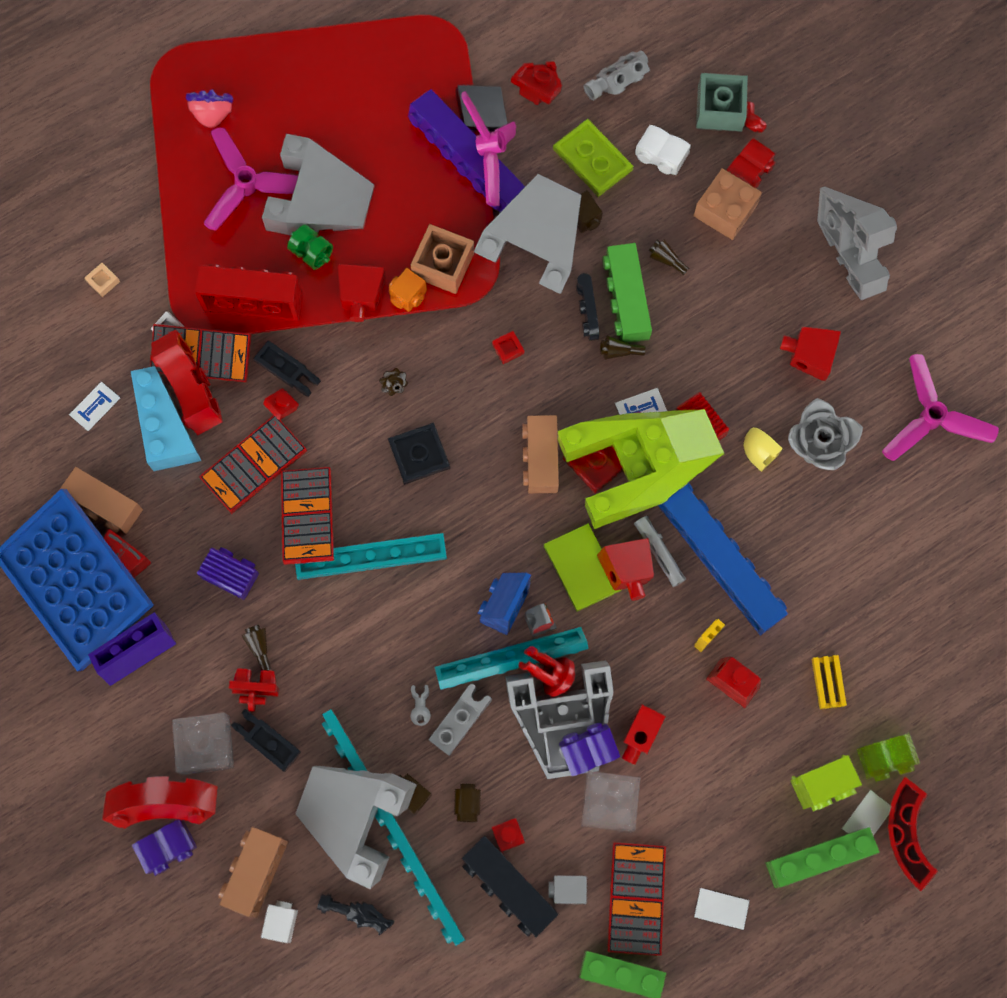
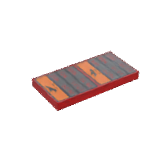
(219, 353)
(253, 464)
(307, 516)
(636, 899)

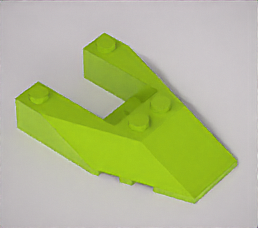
(656, 454)

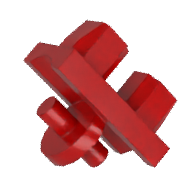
(243, 685)

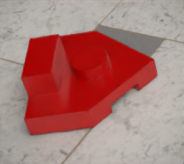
(538, 82)

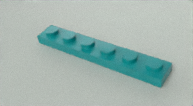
(377, 556)
(508, 658)

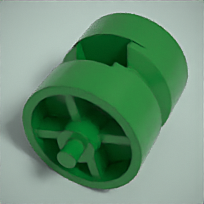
(308, 245)

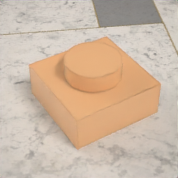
(102, 279)

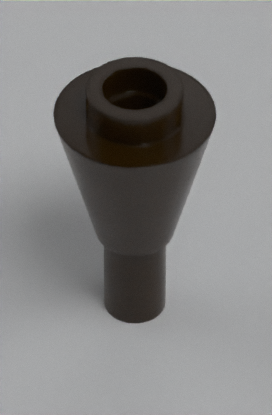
(663, 253)
(616, 348)
(257, 643)

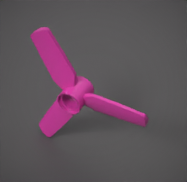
(488, 145)
(264, 182)
(950, 421)

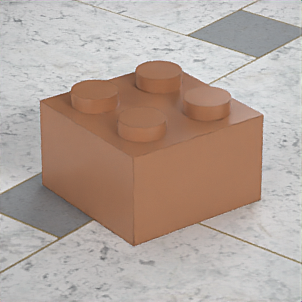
(727, 204)
(443, 258)

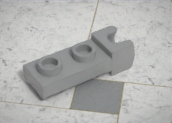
(459, 720)

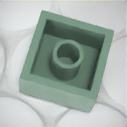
(721, 102)

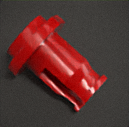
(556, 675)

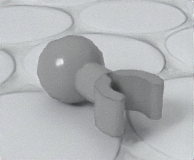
(420, 711)

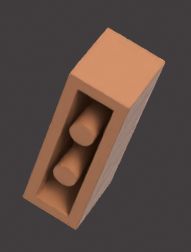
(541, 454)
(102, 501)

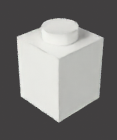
(279, 922)

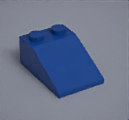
(505, 602)

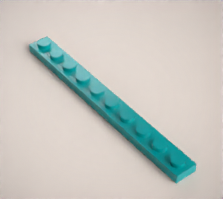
(397, 838)

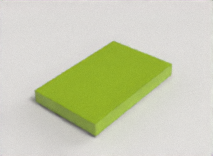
(593, 157)
(579, 567)

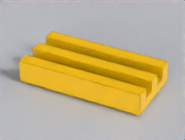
(709, 635)
(838, 680)

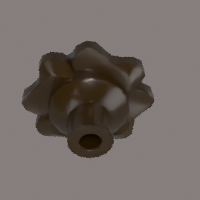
(393, 381)

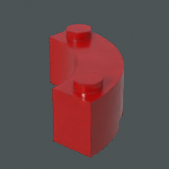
(189, 383)
(159, 799)
(904, 836)

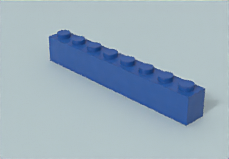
(724, 560)

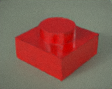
(508, 347)
(280, 404)
(508, 835)

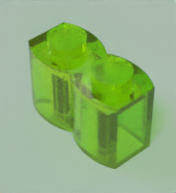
(888, 756)

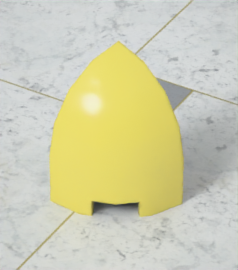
(760, 448)

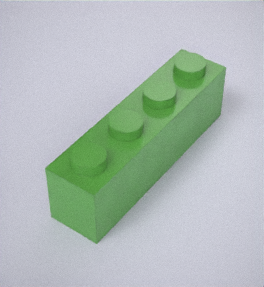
(628, 293)
(822, 857)

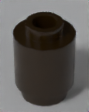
(467, 803)

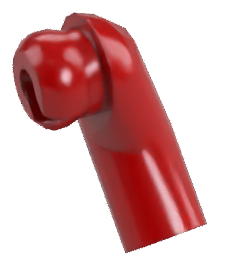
(753, 121)

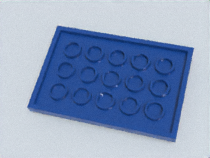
(72, 579)

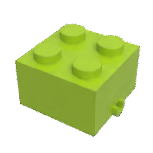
(829, 781)

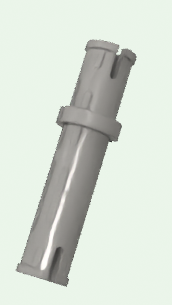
(660, 551)

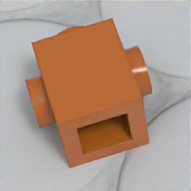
(407, 290)

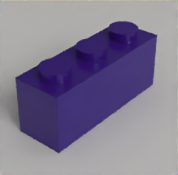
(132, 649)

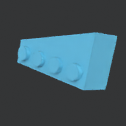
(161, 426)

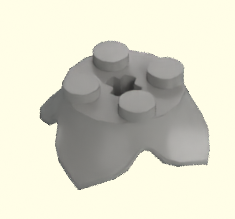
(821, 419)

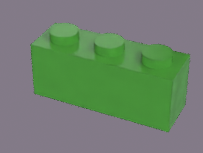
(622, 975)

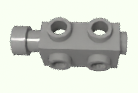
(619, 75)

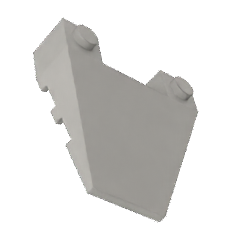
(325, 193)
(541, 222)
(857, 233)
(550, 718)
(340, 811)

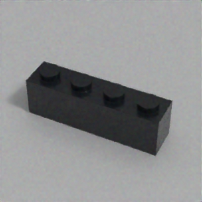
(509, 886)

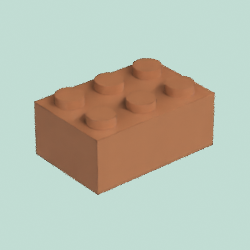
(252, 872)

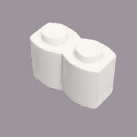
(662, 150)

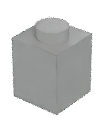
(568, 890)

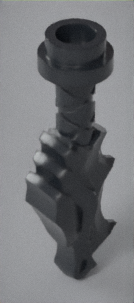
(364, 915)

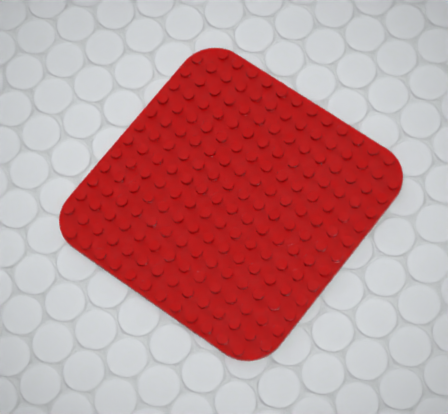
(353, 98)

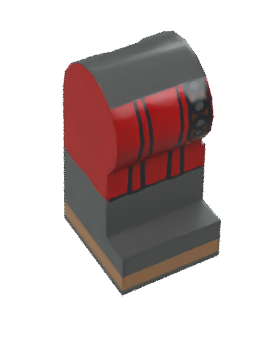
(539, 620)

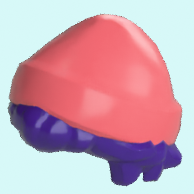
(209, 107)

